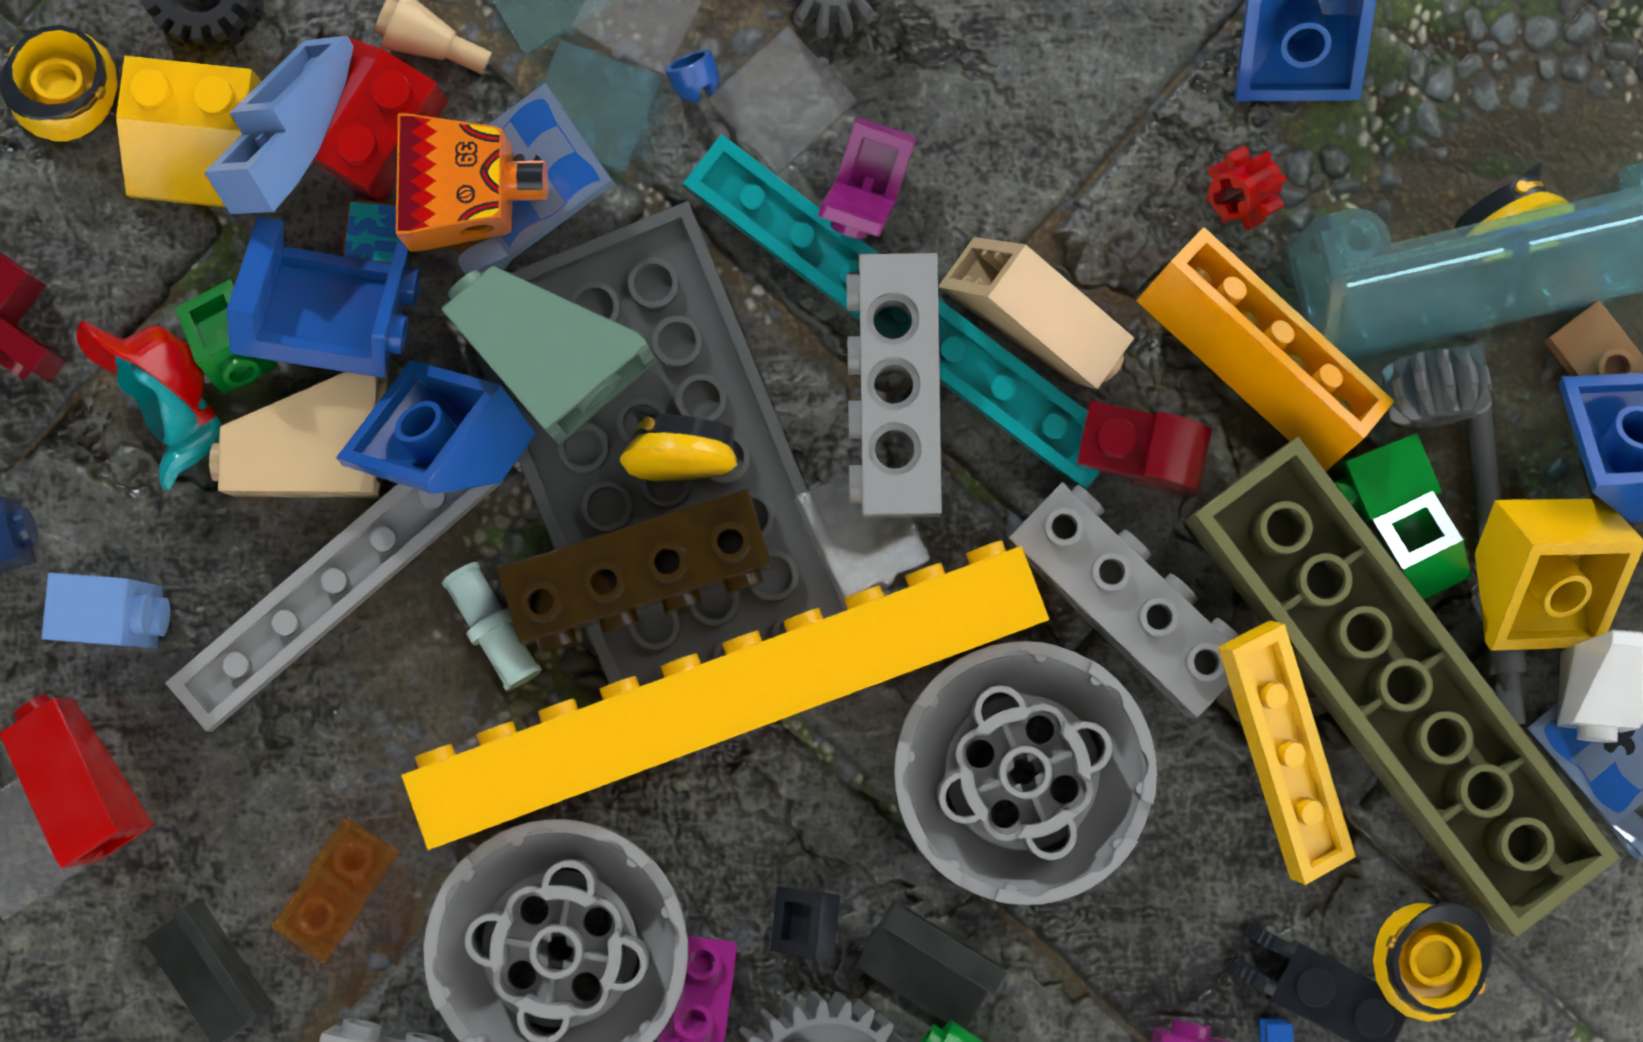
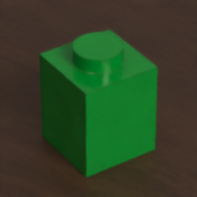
(1386, 478)
(1424, 545)

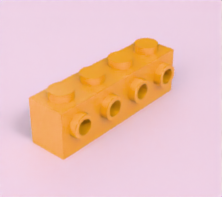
(1265, 349)

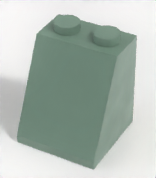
(546, 348)

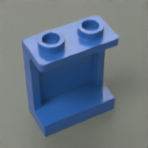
(319, 305)

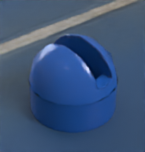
(692, 73)

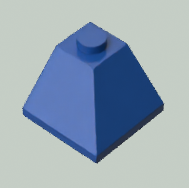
(1304, 50)
(439, 432)
(1609, 436)

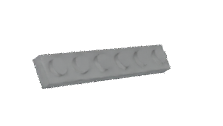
(316, 599)

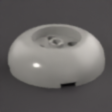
(1094, 740)
(574, 867)

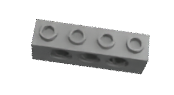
(910, 285)

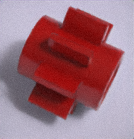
(1245, 187)

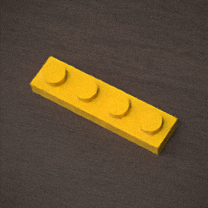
(1287, 751)

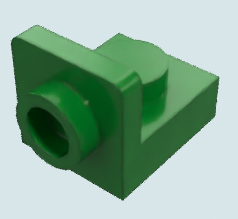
(208, 338)

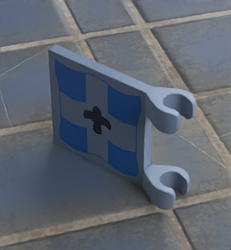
(541, 132)
(1602, 772)

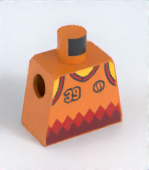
(458, 182)

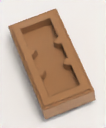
(1594, 345)

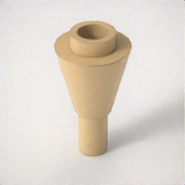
(417, 31)

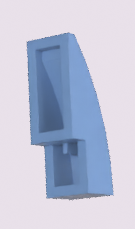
(281, 127)

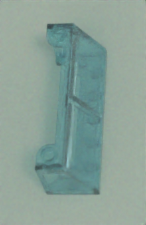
(1468, 279)

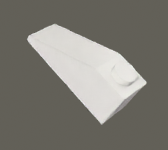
(1602, 686)

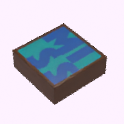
(370, 230)

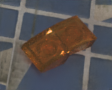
(335, 890)

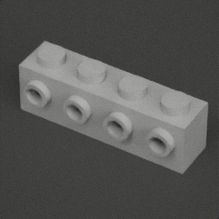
(1125, 598)

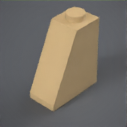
(1037, 310)
(295, 444)

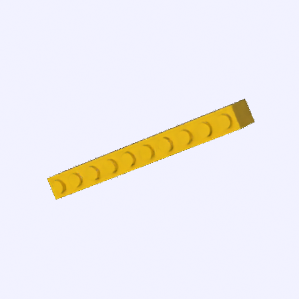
(724, 696)

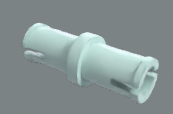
(491, 626)

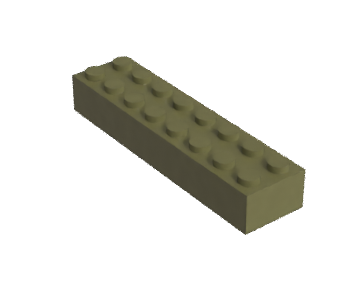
(1402, 690)

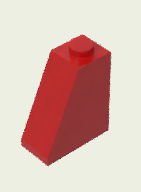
(72, 782)

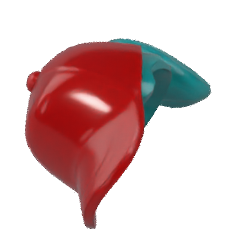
(167, 386)

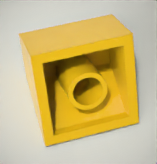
(175, 125)
(1552, 571)

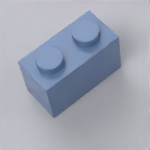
(104, 611)

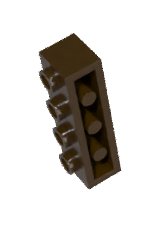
(635, 569)

